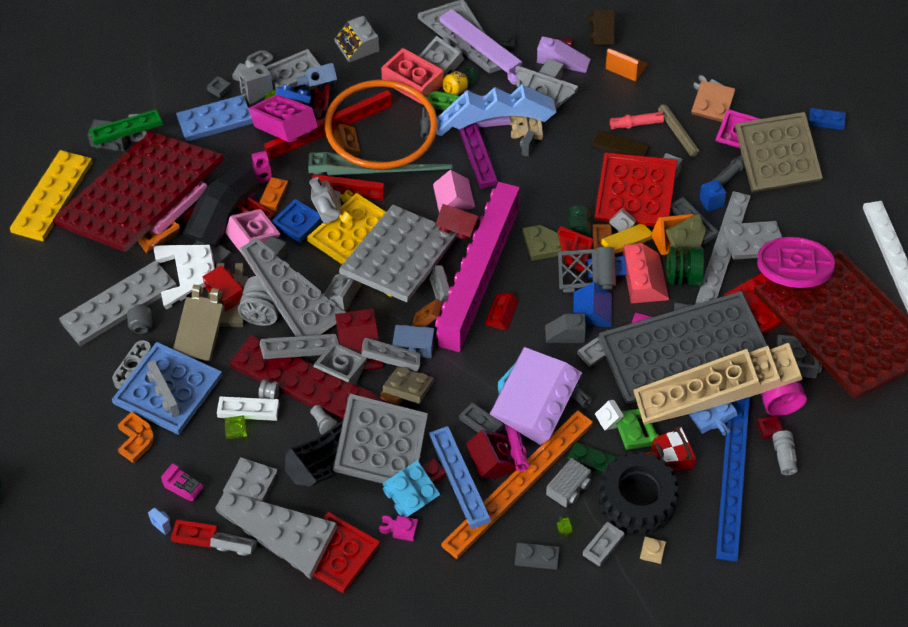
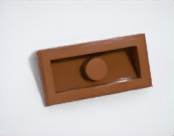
(347, 139)

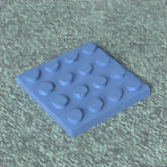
(186, 378)

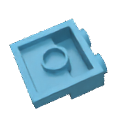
(410, 489)

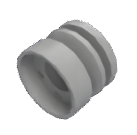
(256, 304)

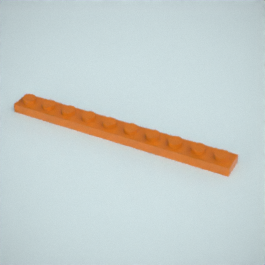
(519, 482)

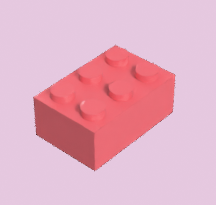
(413, 71)

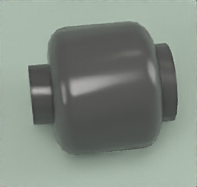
(139, 319)

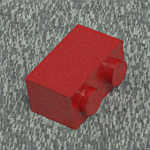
(224, 281)

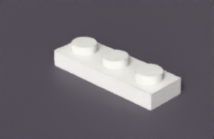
(249, 407)

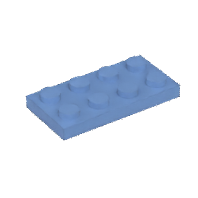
(214, 118)

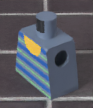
(325, 74)

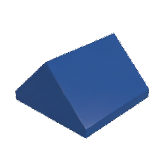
(595, 304)

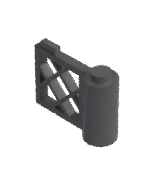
(602, 264)

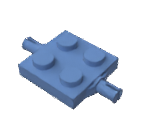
(714, 418)

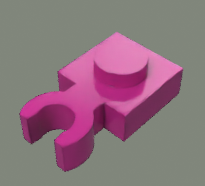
(402, 528)

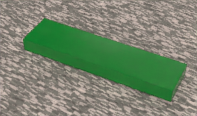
(125, 127)

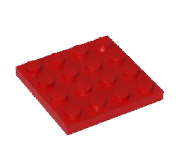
(637, 185)

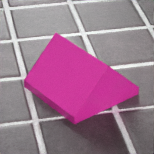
(727, 131)

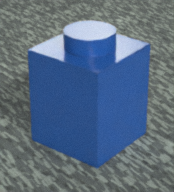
(712, 195)

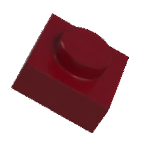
(768, 426)
(434, 471)

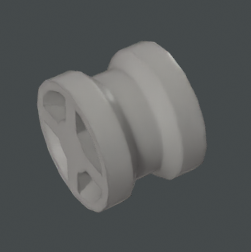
(268, 390)

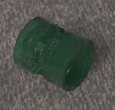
(579, 220)

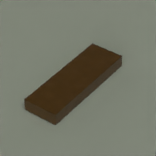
(619, 145)

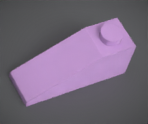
(562, 53)

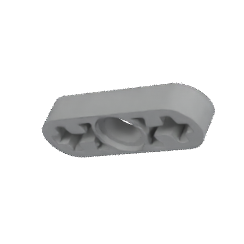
(132, 356)

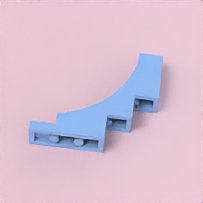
(497, 103)

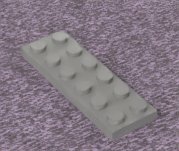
(113, 304)

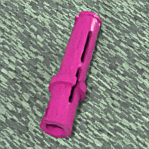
(518, 451)

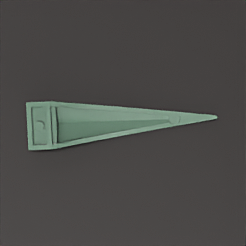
(338, 166)

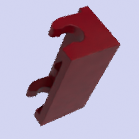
(321, 102)

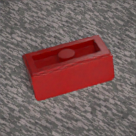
(502, 311)

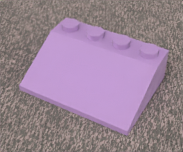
(535, 394)

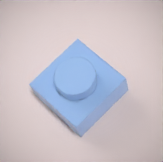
(160, 520)

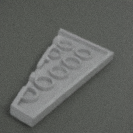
(432, 20)
(295, 297)
(285, 532)

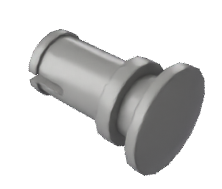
(324, 421)

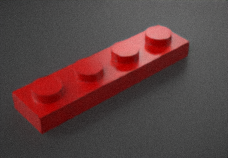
(366, 189)

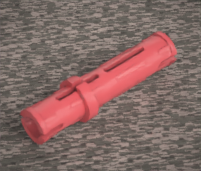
(637, 120)

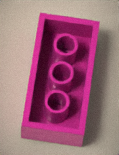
(283, 118)

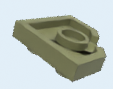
(687, 233)
(541, 242)

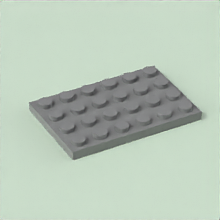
(398, 253)

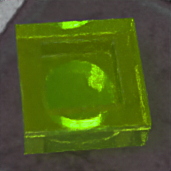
(235, 427)

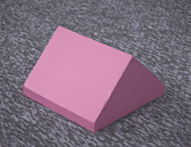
(453, 191)

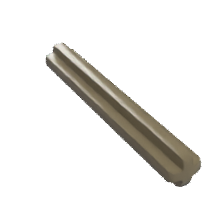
(678, 130)

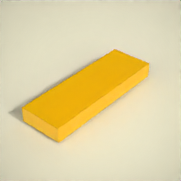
(633, 235)

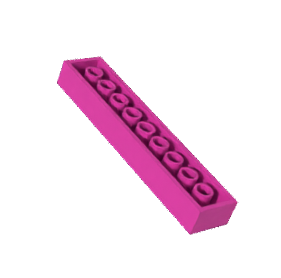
(477, 267)

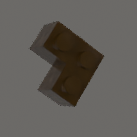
(602, 27)

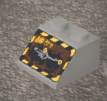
(357, 39)

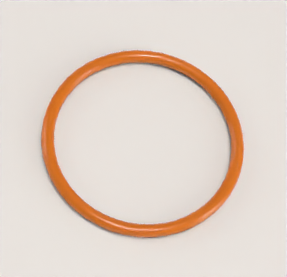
(380, 165)

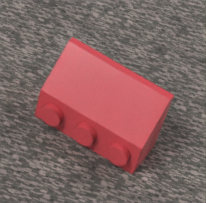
(644, 274)

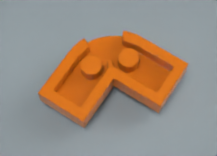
(140, 437)

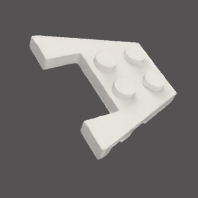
(191, 264)

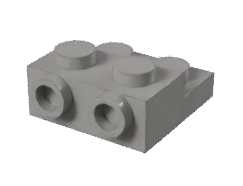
(442, 55)

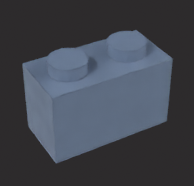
(415, 339)

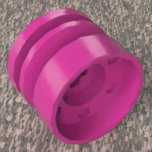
(784, 399)

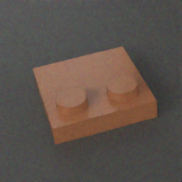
(712, 101)

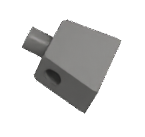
(256, 82)

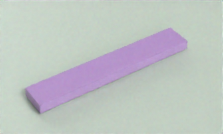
(480, 41)

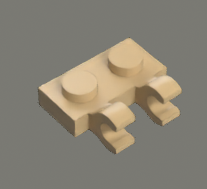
(529, 124)

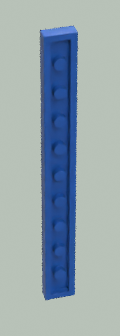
(732, 483)

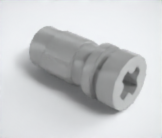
(786, 455)

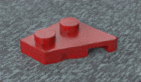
(574, 241)

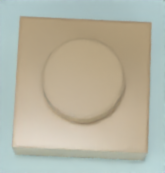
(652, 550)

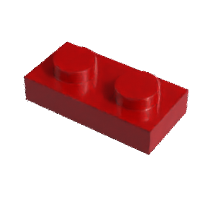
(193, 533)

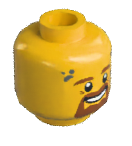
(455, 83)

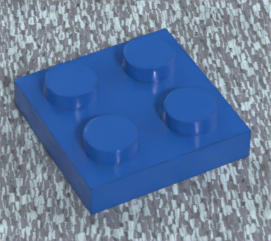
(288, 92)
(297, 220)

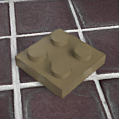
(408, 384)

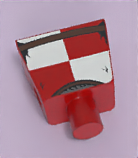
(674, 449)

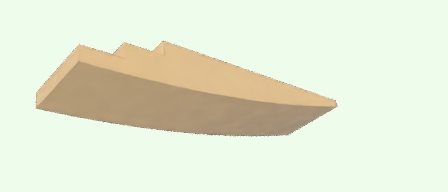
(718, 383)

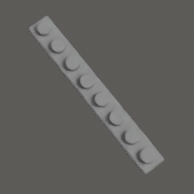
(721, 253)

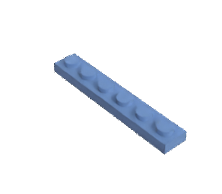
(459, 478)

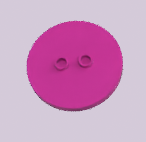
(796, 262)

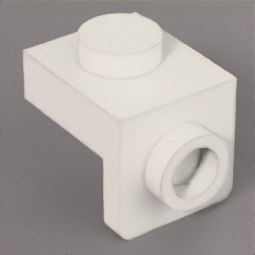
(609, 415)

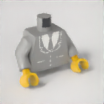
(328, 201)

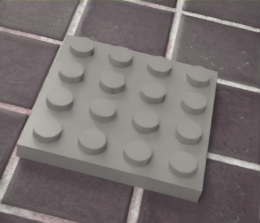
(378, 439)

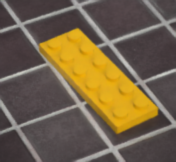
(51, 195)

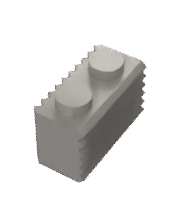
(569, 483)

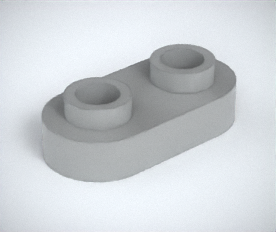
(259, 57)

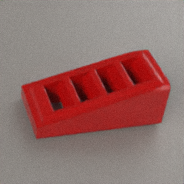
(252, 204)

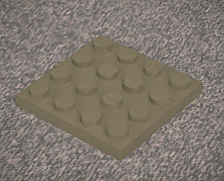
(778, 152)

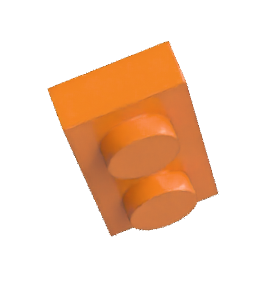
(274, 194)

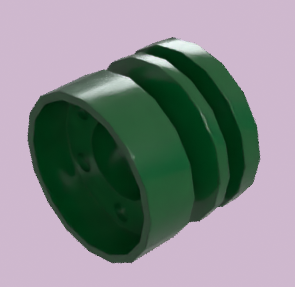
(685, 266)

